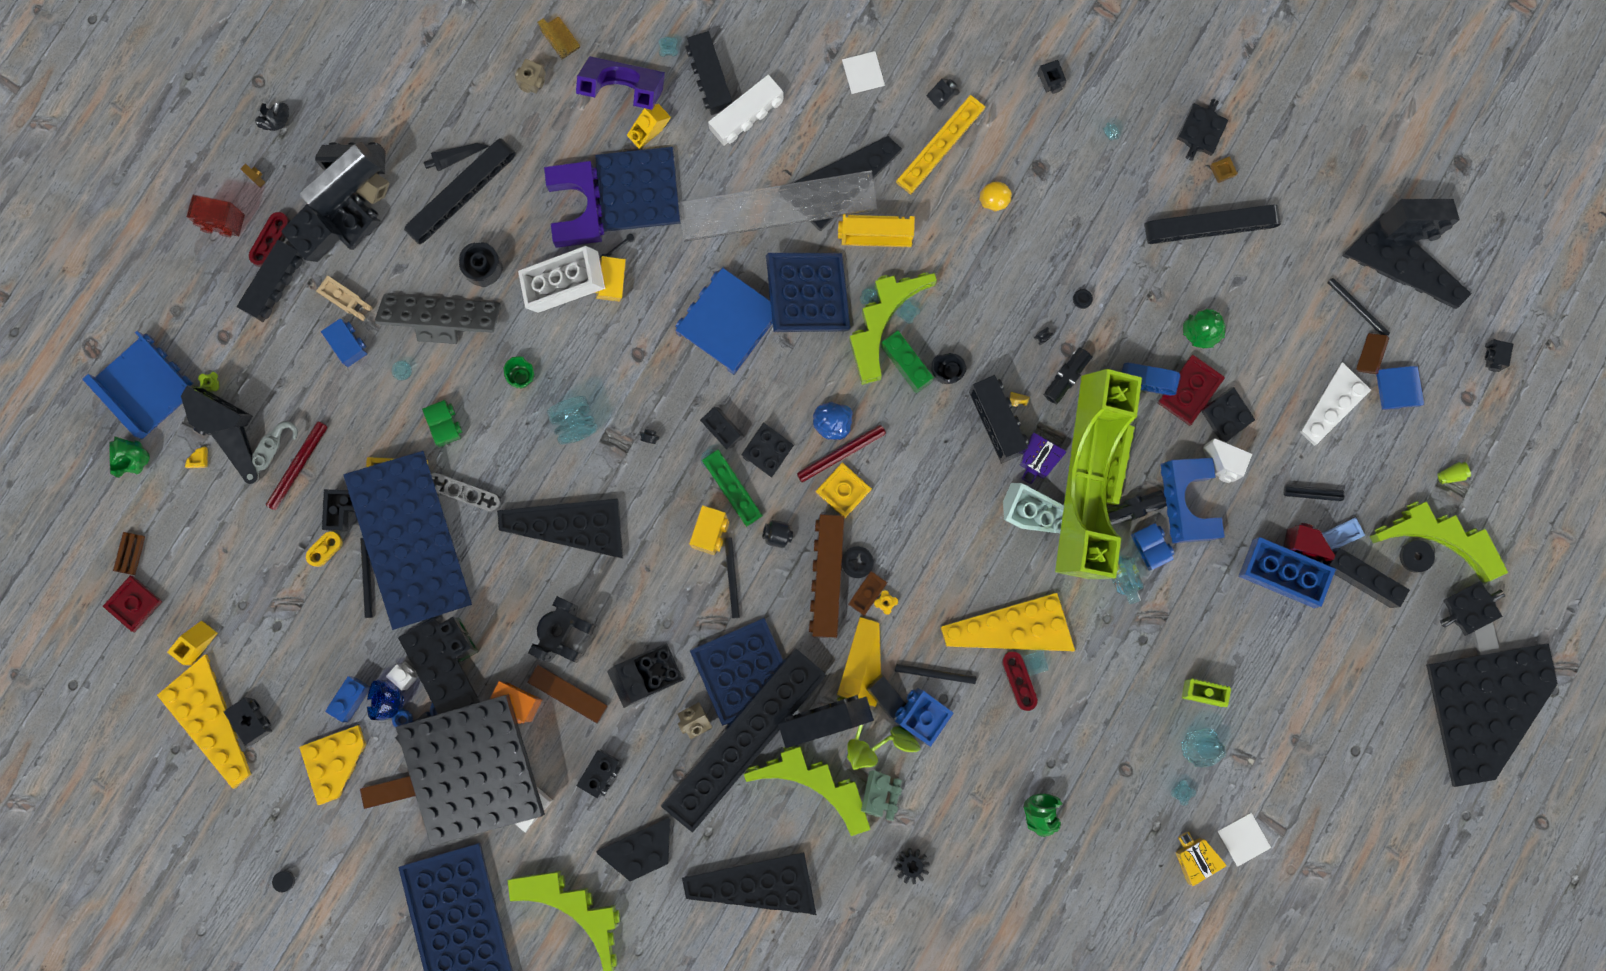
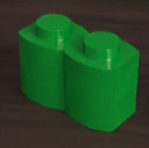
(441, 423)

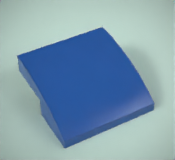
(1400, 387)

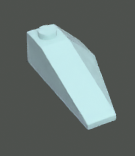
(1031, 509)

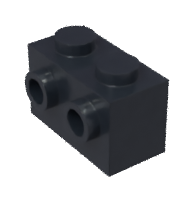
(599, 774)

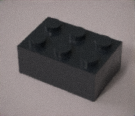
(1419, 219)

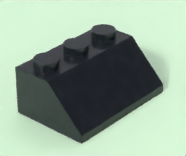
(330, 153)

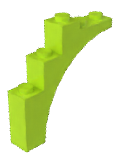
(876, 316)
(1473, 546)
(793, 768)
(597, 922)

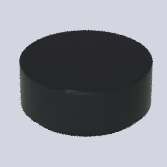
(283, 881)

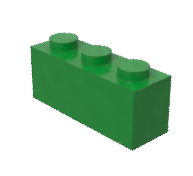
(907, 362)

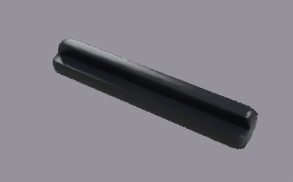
(1314, 493)

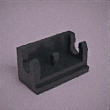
(722, 427)

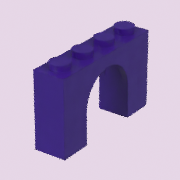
(601, 72)
(587, 227)

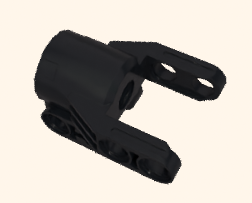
(552, 645)

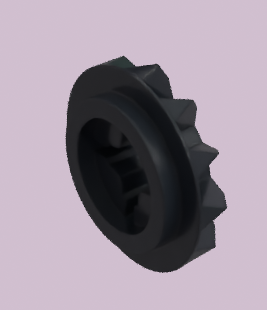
(865, 557)

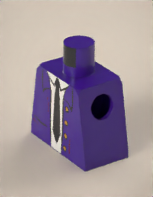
(1040, 458)

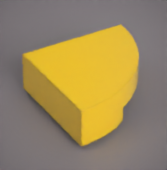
(1016, 399)
(198, 459)

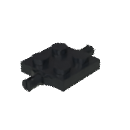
(1202, 129)
(1472, 608)

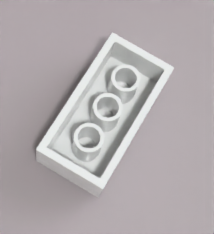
(561, 279)

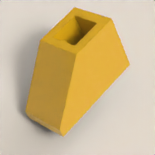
(648, 125)
(192, 643)

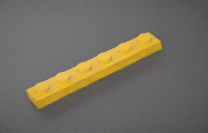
(940, 144)

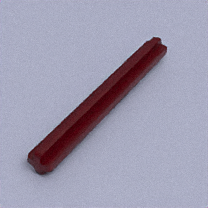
(841, 453)
(296, 465)

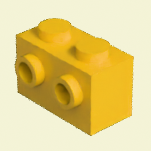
(613, 278)

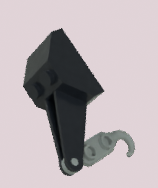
(226, 425)

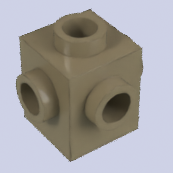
(530, 76)
(694, 721)

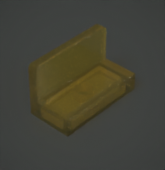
(559, 36)

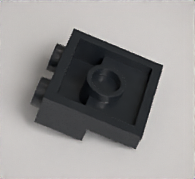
(354, 220)

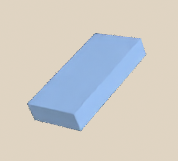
(1343, 533)

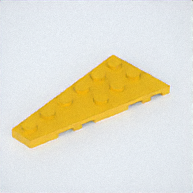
(1023, 626)
(199, 710)

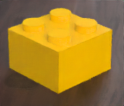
(708, 530)

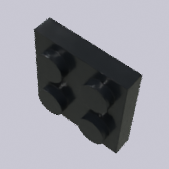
(1227, 415)

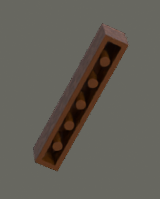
(827, 576)

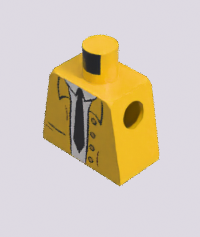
(1197, 859)

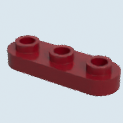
(270, 230)
(1026, 688)

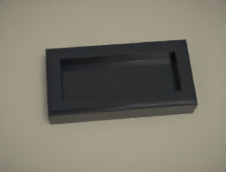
(885, 696)

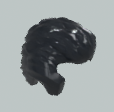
(273, 118)

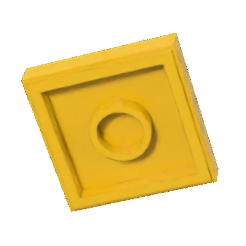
(843, 490)

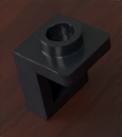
(943, 92)

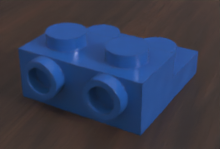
(923, 716)

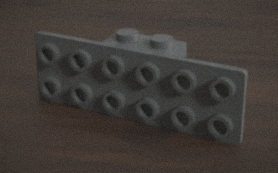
(437, 318)

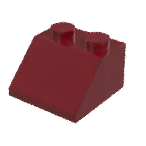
(1308, 542)

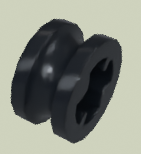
(1043, 336)

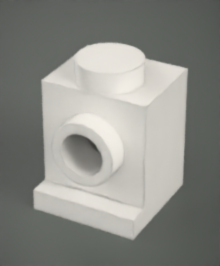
(403, 676)

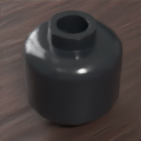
(777, 533)

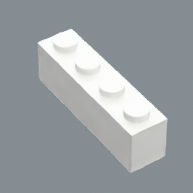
(746, 110)

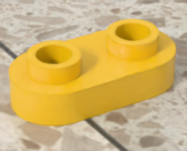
(323, 547)

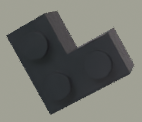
(336, 509)

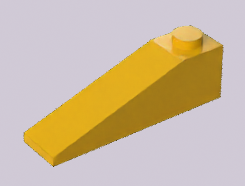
(862, 662)

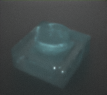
(1035, 663)

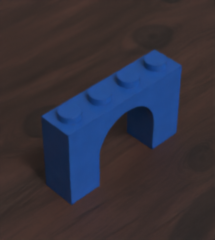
(1183, 524)

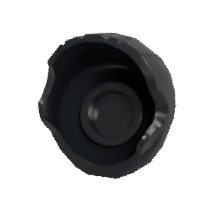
(948, 368)

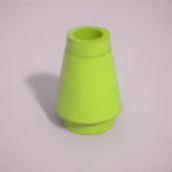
(1454, 473)

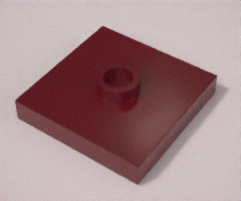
(132, 603)

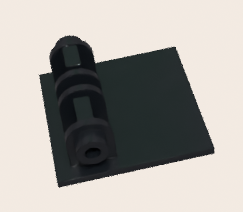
(767, 450)

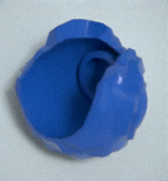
(833, 420)

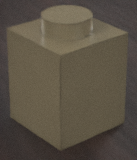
(374, 189)

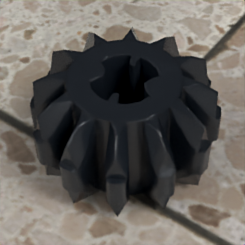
(905, 869)

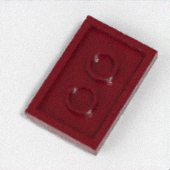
(1194, 390)

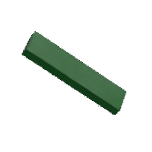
(732, 488)

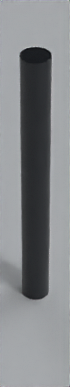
(1358, 307)
(366, 576)
(732, 578)
(935, 674)

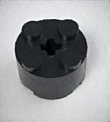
(480, 253)

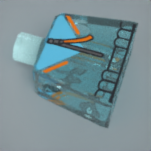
(1128, 571)

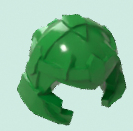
(1204, 328)
(127, 457)
(1041, 814)

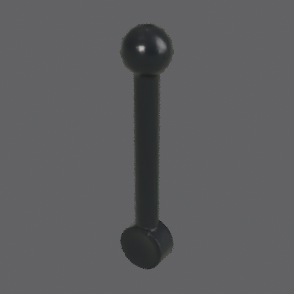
(629, 238)

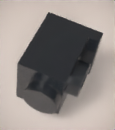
(1052, 71)
(1498, 355)

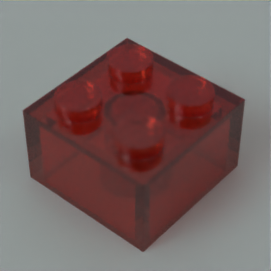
(215, 216)

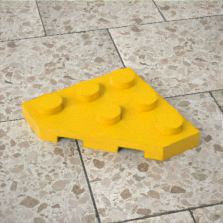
(332, 762)

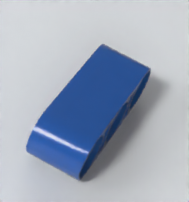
(1154, 379)

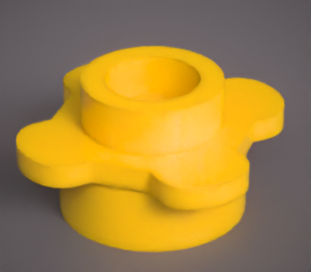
(892, 601)

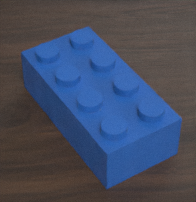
(1287, 572)

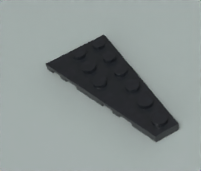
(1408, 265)
(579, 525)
(765, 884)

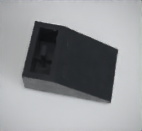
(644, 675)

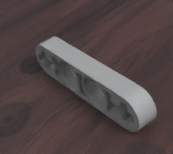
(463, 493)

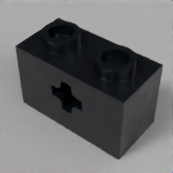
(239, 716)

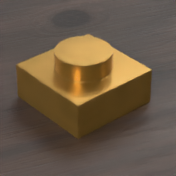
(1223, 169)
(254, 174)

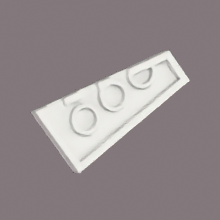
(1339, 398)

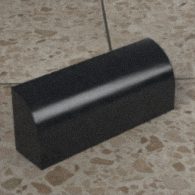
(341, 179)

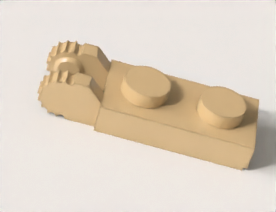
(342, 297)

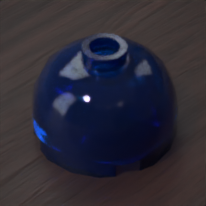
(385, 700)

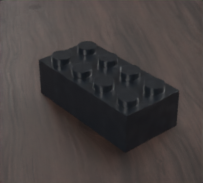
(998, 418)
(825, 720)

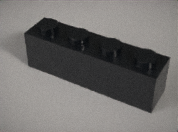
(709, 71)
(270, 281)
(1368, 579)

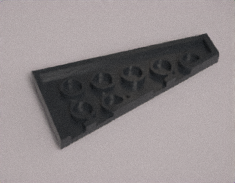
(872, 157)

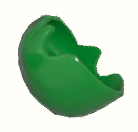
(518, 372)

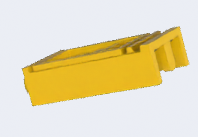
(876, 230)

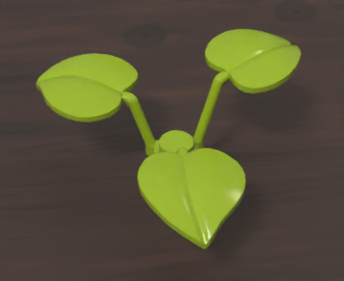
(863, 756)

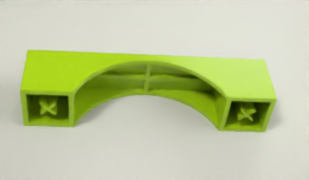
(1104, 411)

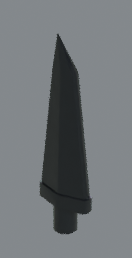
(448, 157)

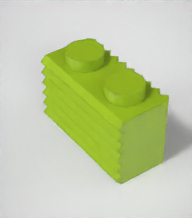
(1206, 692)

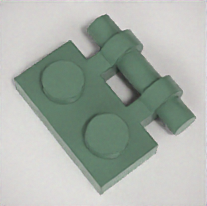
(876, 794)

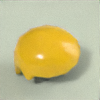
(995, 196)

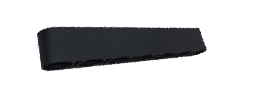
(459, 191)
(1212, 224)

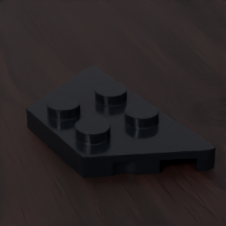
(640, 852)

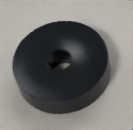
(1408, 559)

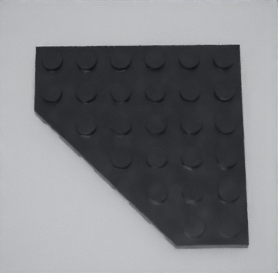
(1488, 707)

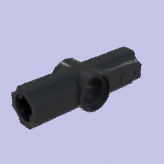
(1067, 375)
(1136, 507)

